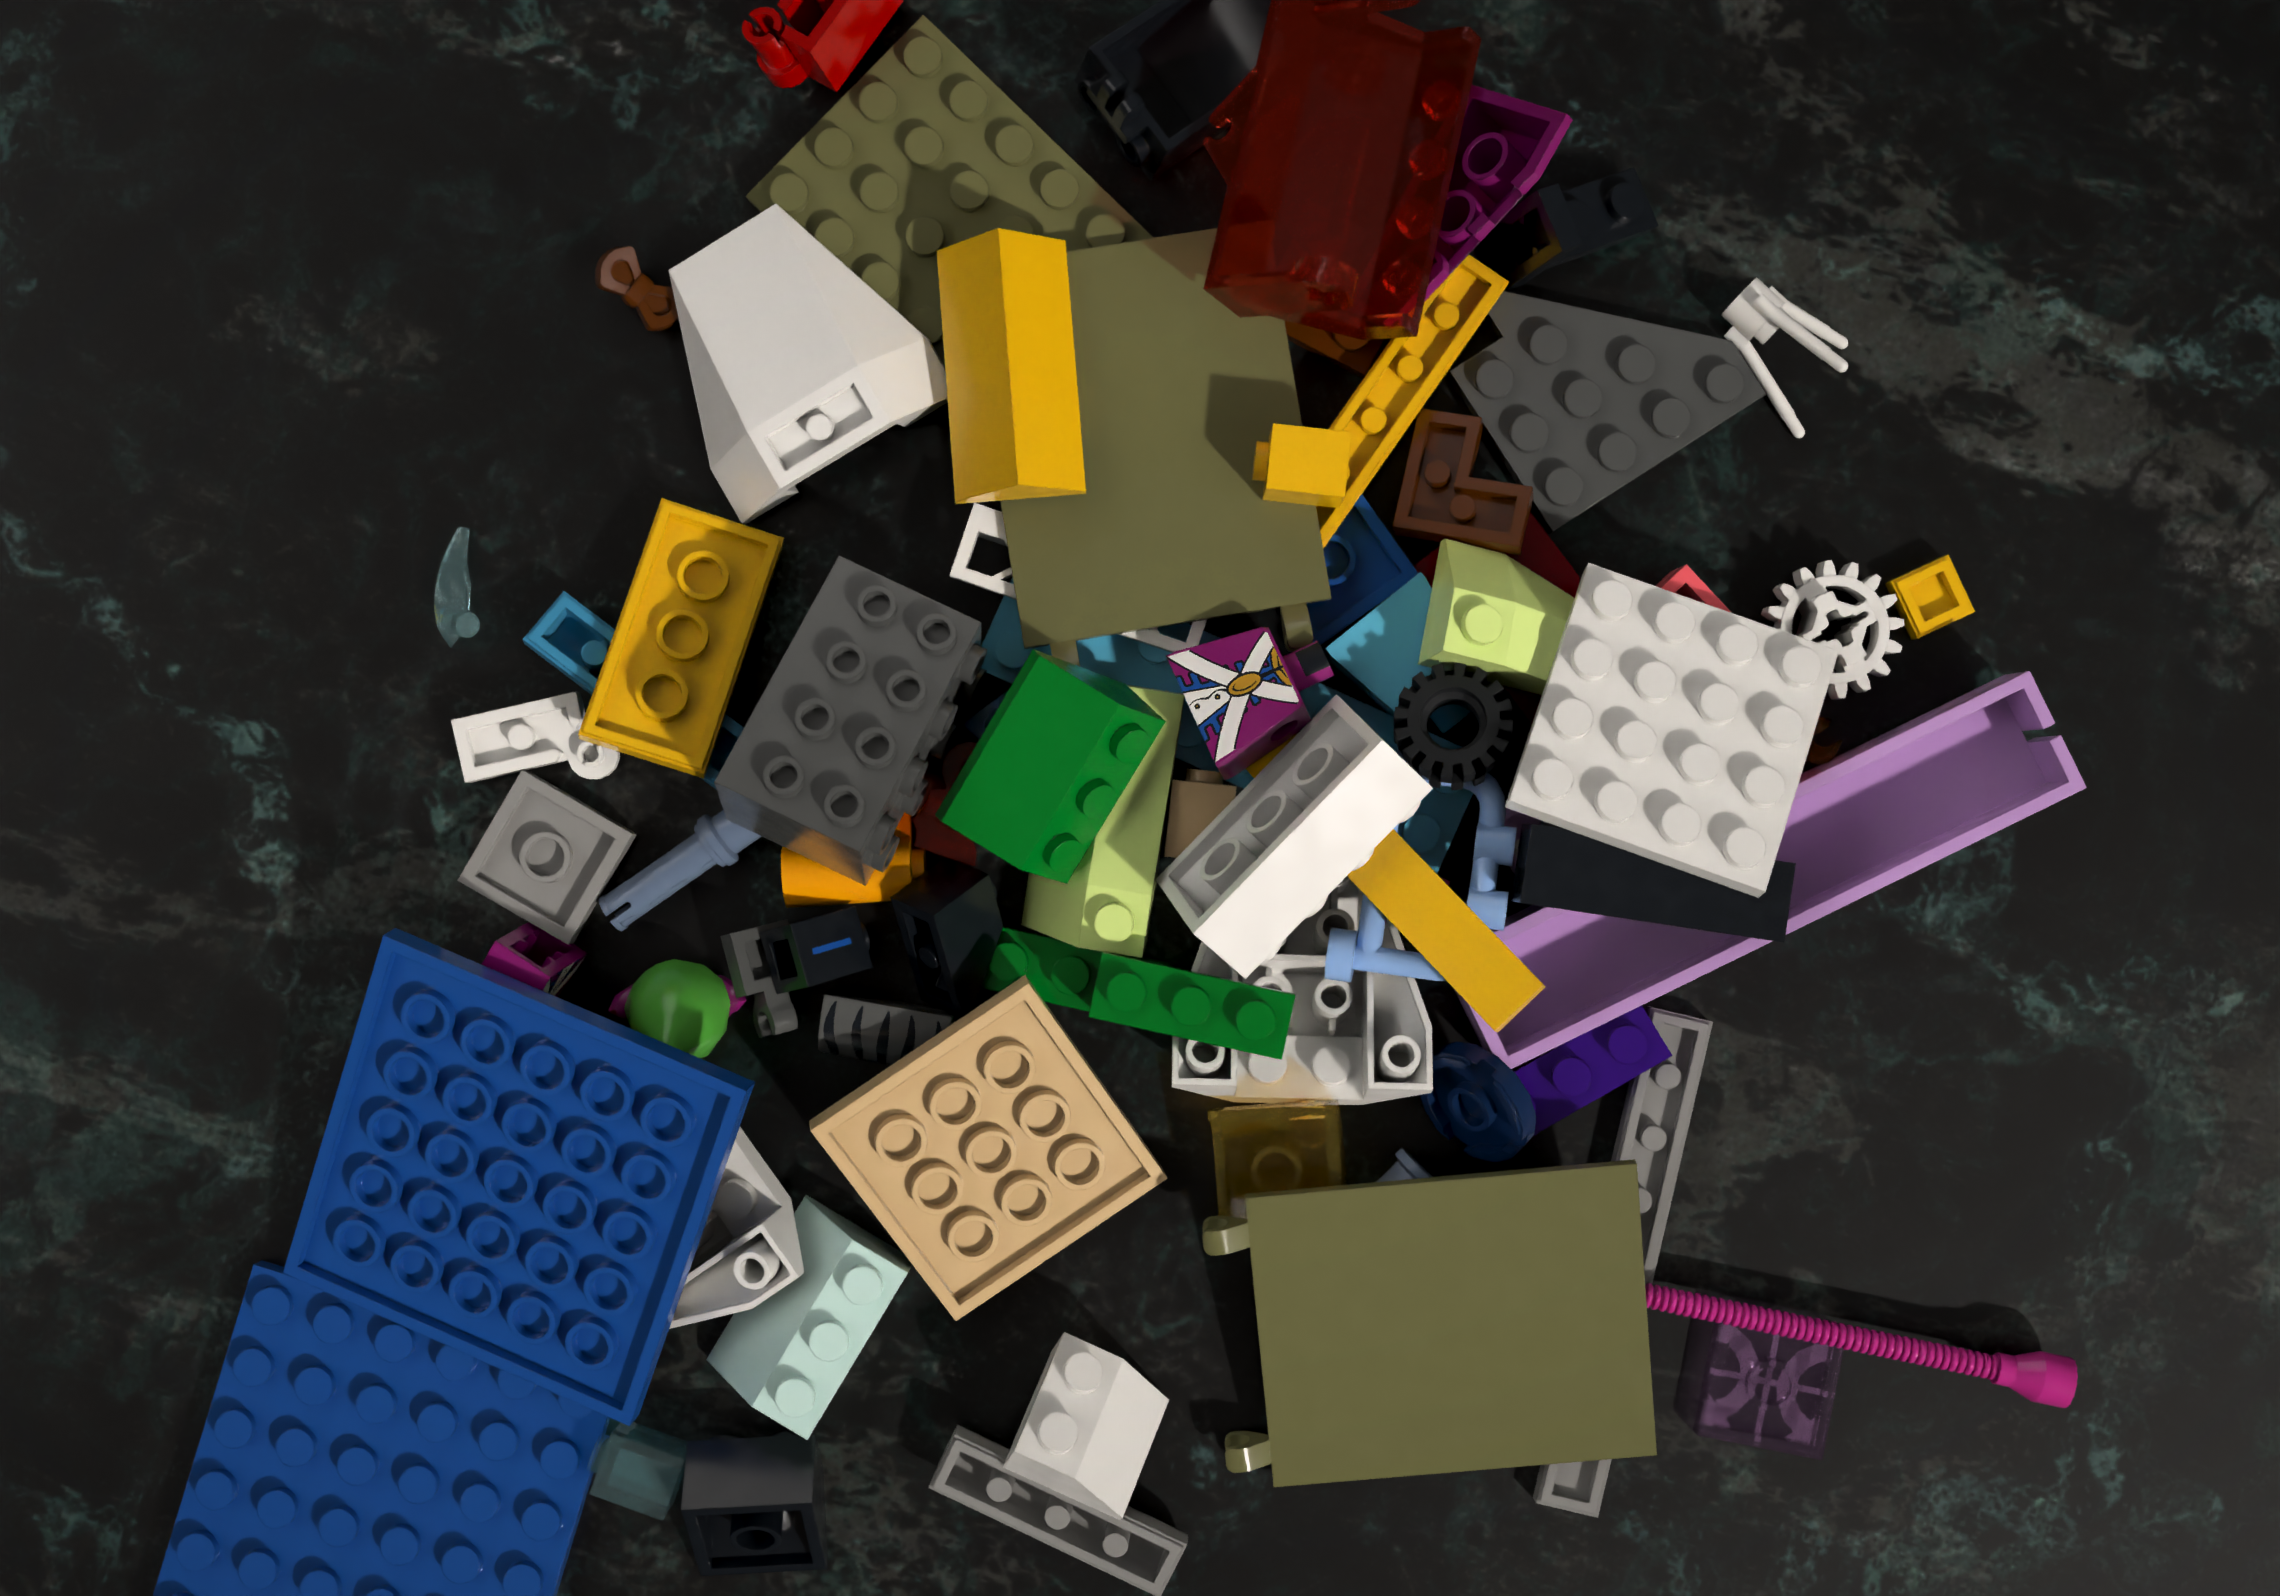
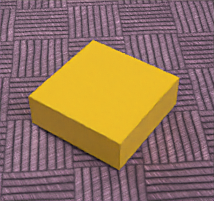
(1930, 597)

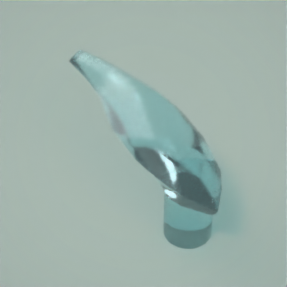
(453, 592)

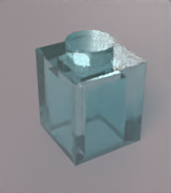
(638, 1468)

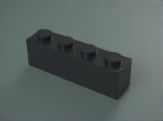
(1596, 878)

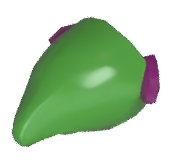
(679, 1005)

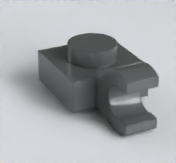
(751, 975)

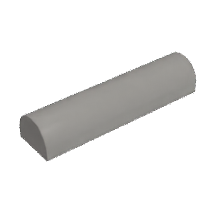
(1131, 1549)

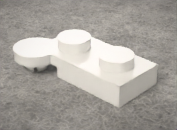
(530, 738)

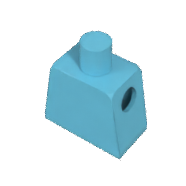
(1384, 651)

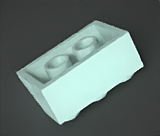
(805, 1337)

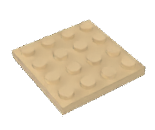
(988, 1148)

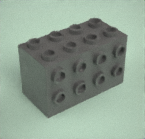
(853, 721)

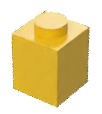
(1303, 465)

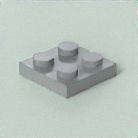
(547, 857)

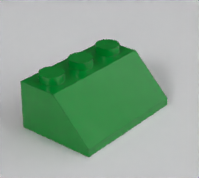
(1050, 766)

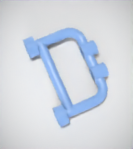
(1493, 847)

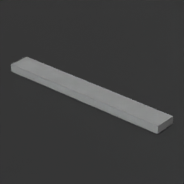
(1654, 1135)

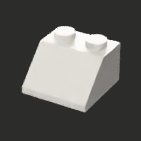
(1088, 1427)

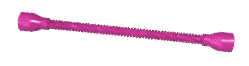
(2034, 1375)

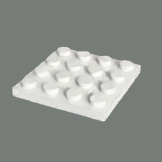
(1673, 730)

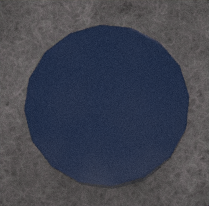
(1479, 1102)

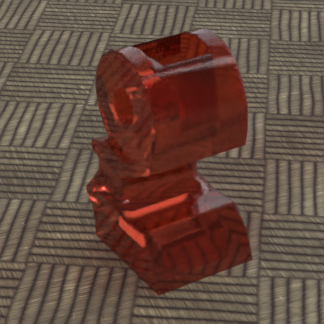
(930, 831)

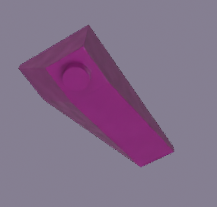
(1497, 162)

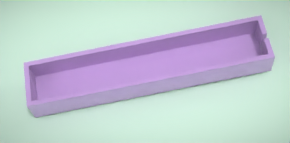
(1848, 831)

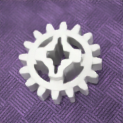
(1820, 606)

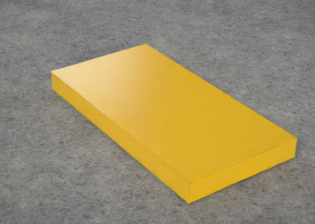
(681, 638)

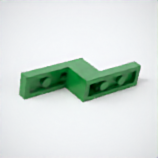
(1145, 993)

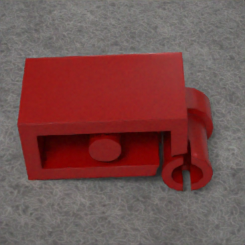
(823, 38)

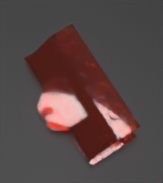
(1339, 167)

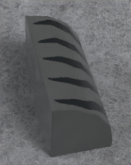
(876, 1027)

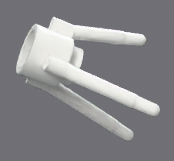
(1759, 314)

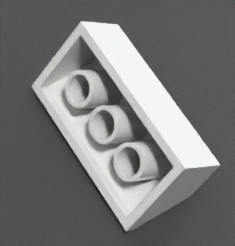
(1292, 837)

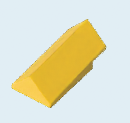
(1010, 368)

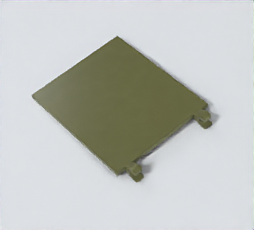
(1169, 440)
(1446, 1323)

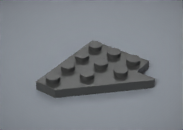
(1594, 397)

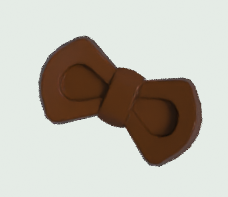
(620, 274)

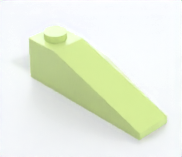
(1493, 617)
(1114, 885)

